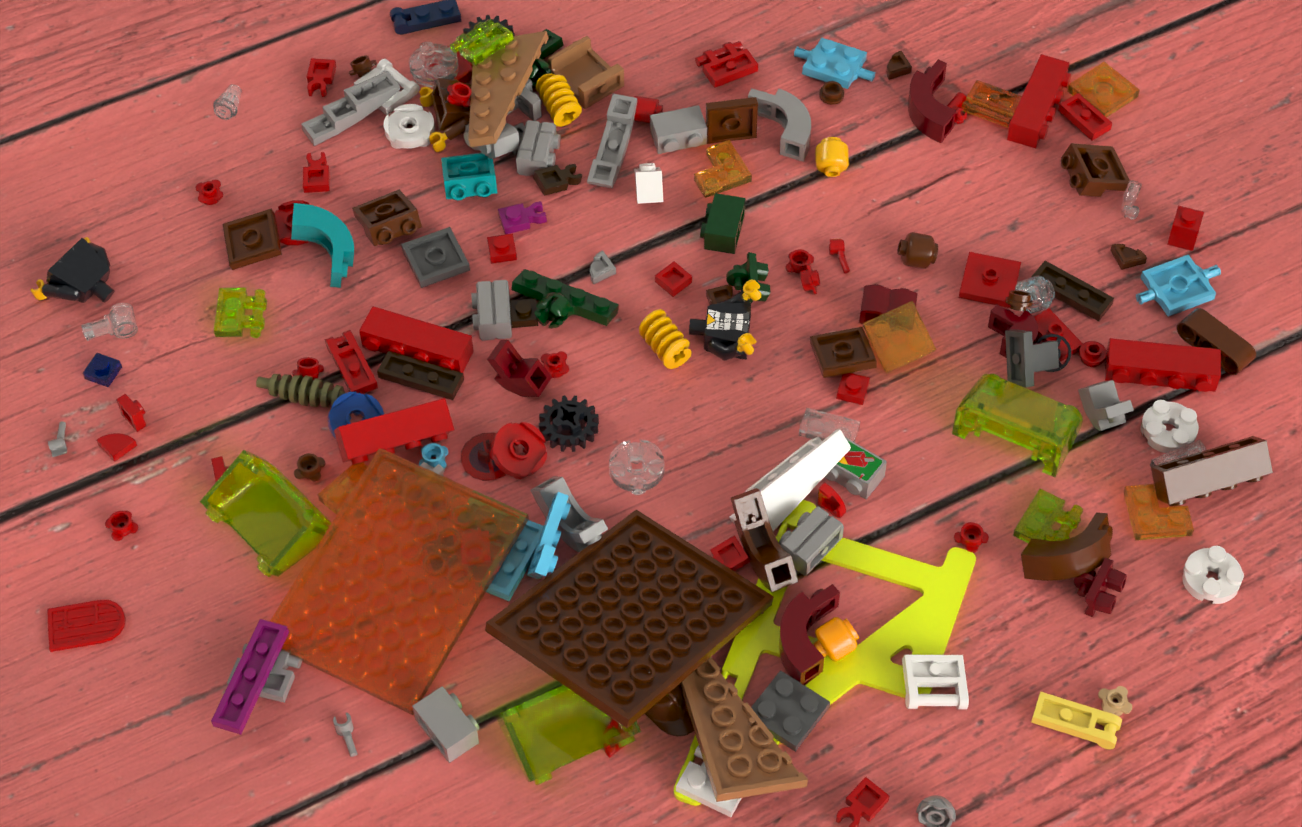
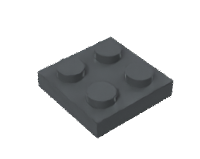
(435, 257)
(790, 710)

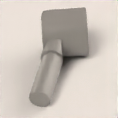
(58, 445)
(345, 730)

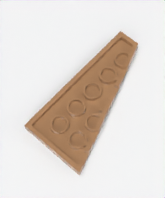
(498, 83)
(734, 740)

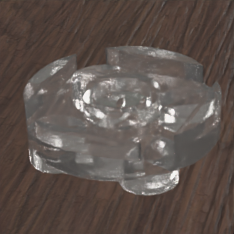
(433, 53)
(636, 479)

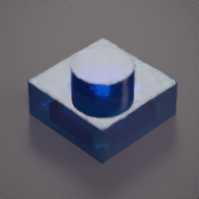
(102, 370)

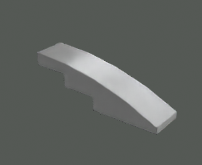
(356, 105)

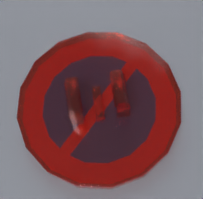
(477, 459)

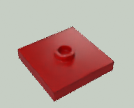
(989, 279)

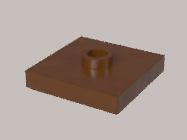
(731, 120)
(252, 239)
(843, 352)

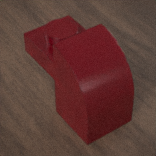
(1004, 319)
(517, 374)

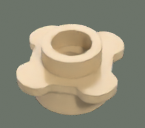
(1119, 694)

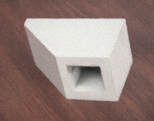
(648, 183)

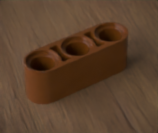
(1206, 331)

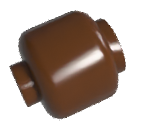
(918, 250)

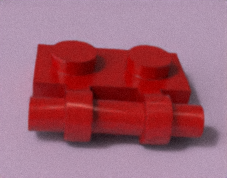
(727, 63)

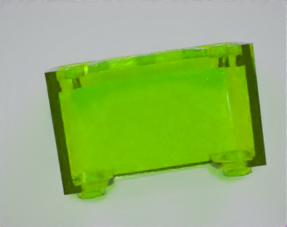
(1021, 418)
(266, 512)
(558, 731)

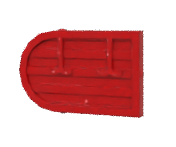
(84, 624)

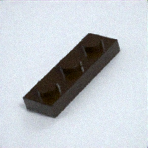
(1075, 291)
(420, 375)

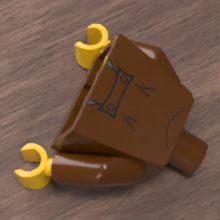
(449, 116)

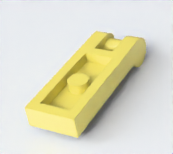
(1076, 720)

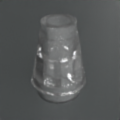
(227, 103)

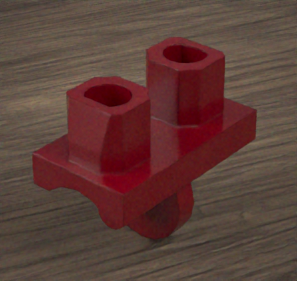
(1096, 587)

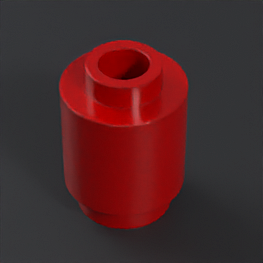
(645, 108)

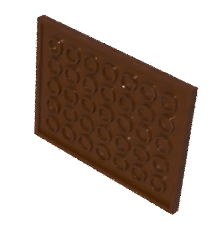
(629, 617)

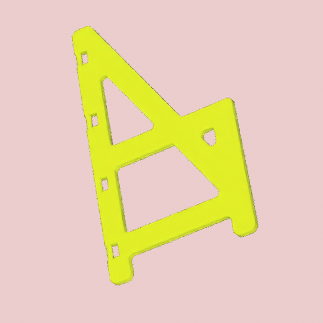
(920, 627)

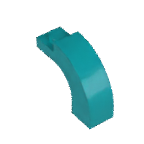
(327, 230)

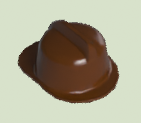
(672, 714)

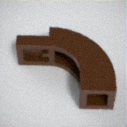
(766, 555)
(1069, 557)

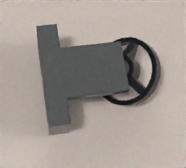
(1026, 358)

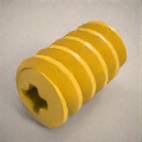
(558, 99)
(665, 339)

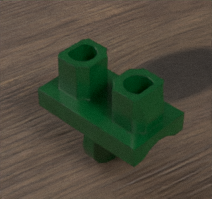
(750, 271)

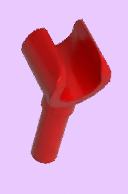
(837, 247)

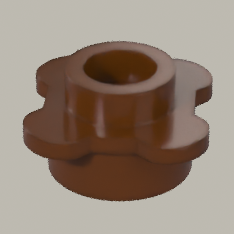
(361, 65)
(307, 461)

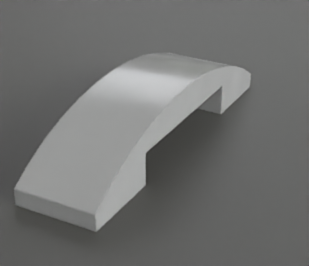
(614, 141)

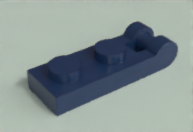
(425, 16)

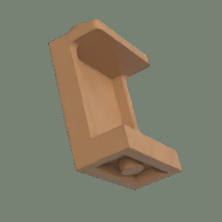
(586, 72)

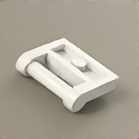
(410, 89)
(935, 672)

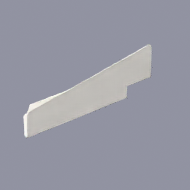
(797, 475)

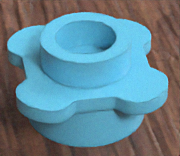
(434, 450)

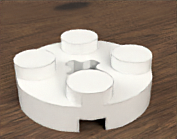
(413, 137)
(1169, 413)
(1217, 561)

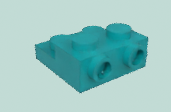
(468, 176)

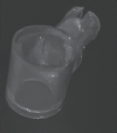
(118, 322)

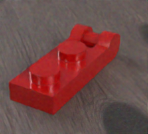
(351, 363)

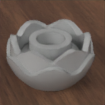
(936, 812)

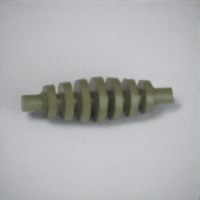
(301, 389)

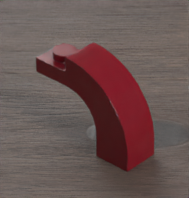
(924, 110)
(796, 651)

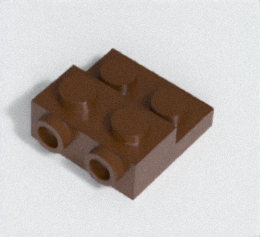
(1094, 169)
(387, 217)

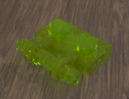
(482, 41)
(231, 316)
(1042, 515)

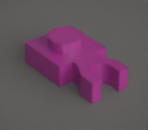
(518, 218)

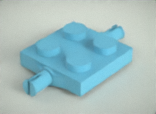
(834, 63)
(1178, 285)

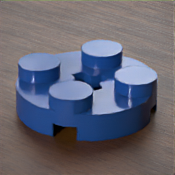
(353, 403)

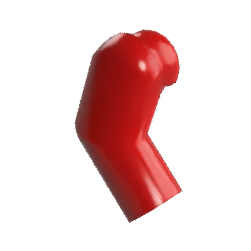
(956, 104)

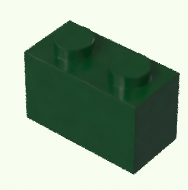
(724, 223)

